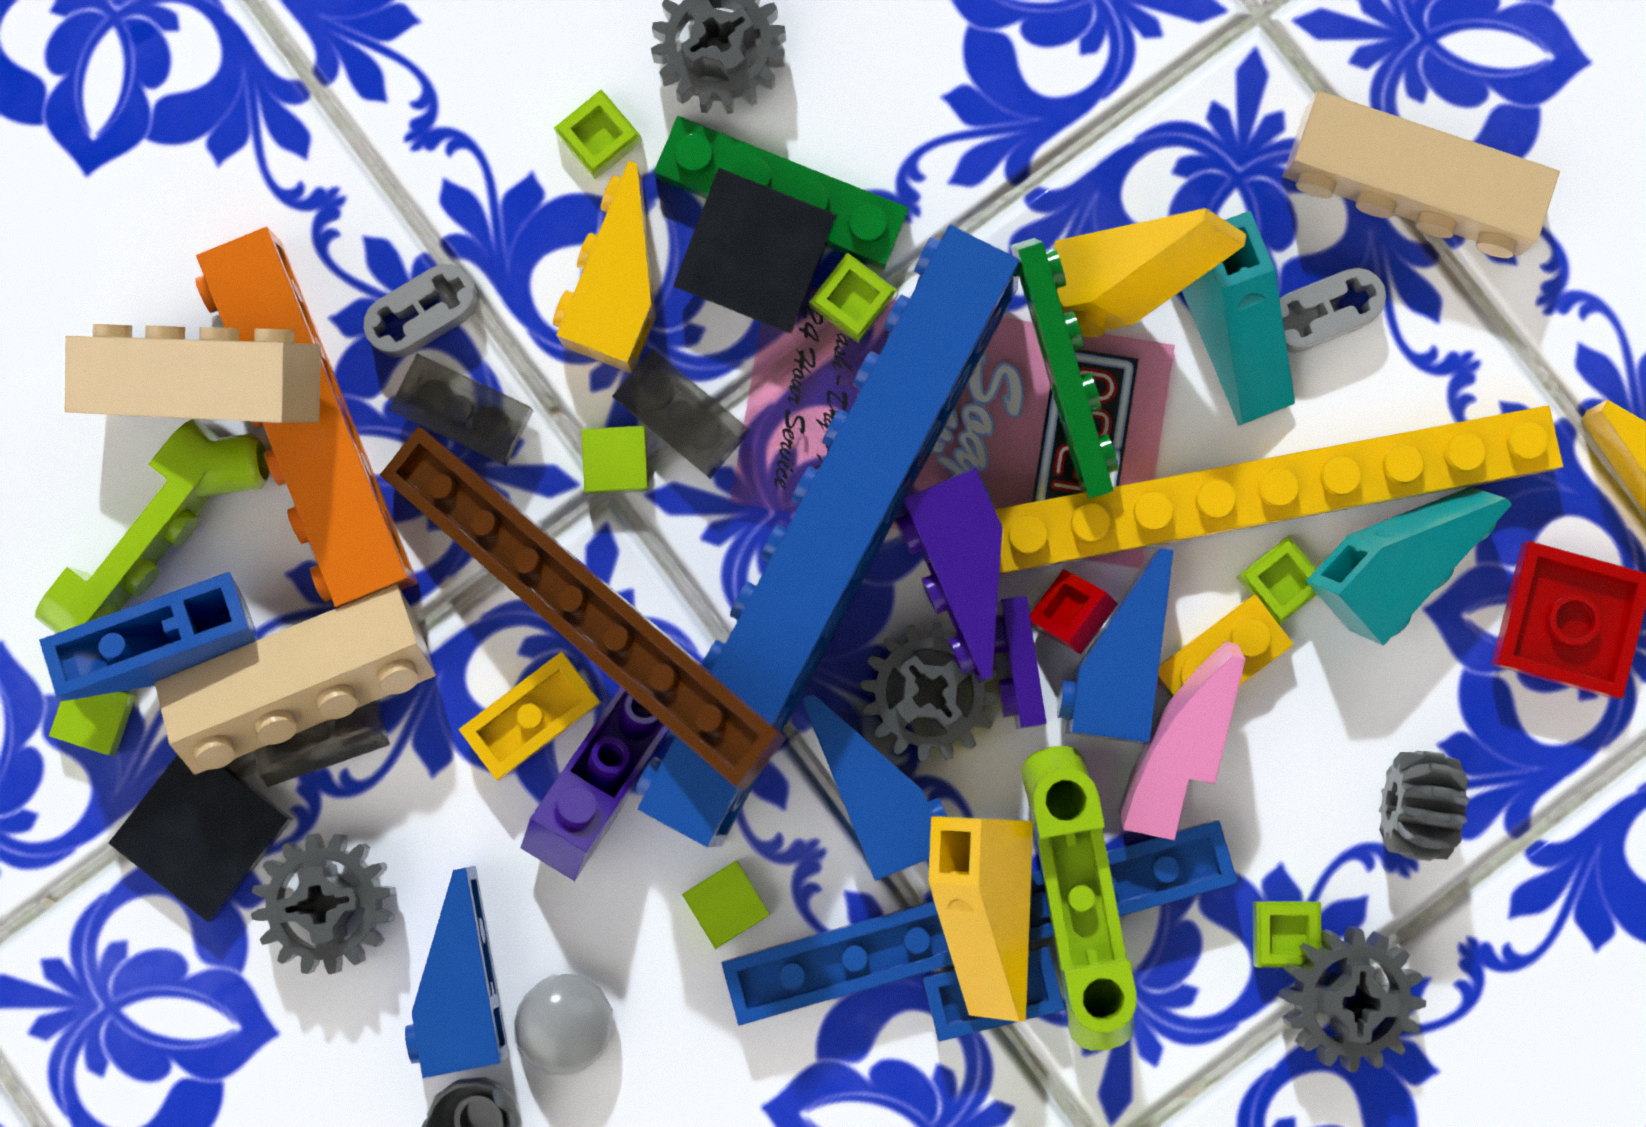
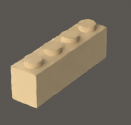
(1420, 175)
(193, 378)
(294, 680)

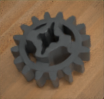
(699, 60)
(896, 719)
(328, 928)
(1377, 1002)

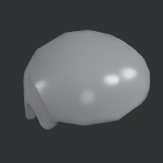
(563, 1024)

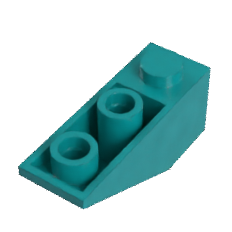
(1244, 327)
(1394, 566)

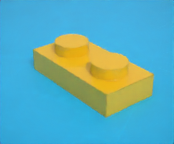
(1246, 625)
(530, 716)

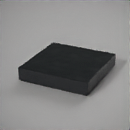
(755, 250)
(200, 834)

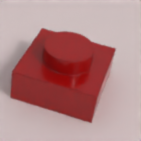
(1072, 611)

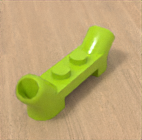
(195, 468)
(1080, 898)

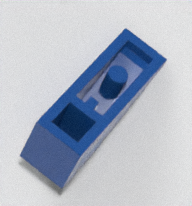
(149, 640)
(1119, 673)
(881, 801)
(458, 1000)

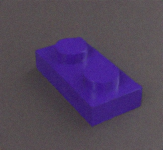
(1021, 691)

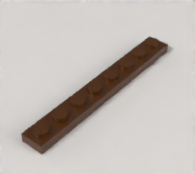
(585, 609)

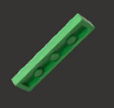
(865, 221)
(1073, 393)

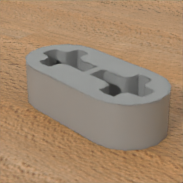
(1320, 296)
(413, 298)

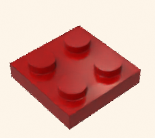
(1571, 620)

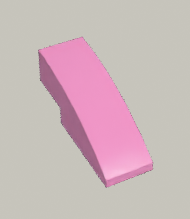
(1183, 745)

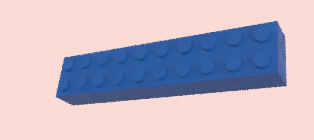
(842, 513)

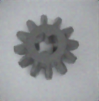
(1423, 805)

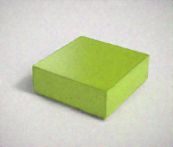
(598, 134)
(853, 298)
(615, 460)
(1280, 579)
(94, 721)
(726, 904)
(1281, 929)

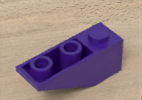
(962, 549)
(594, 786)

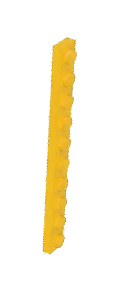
(1278, 489)

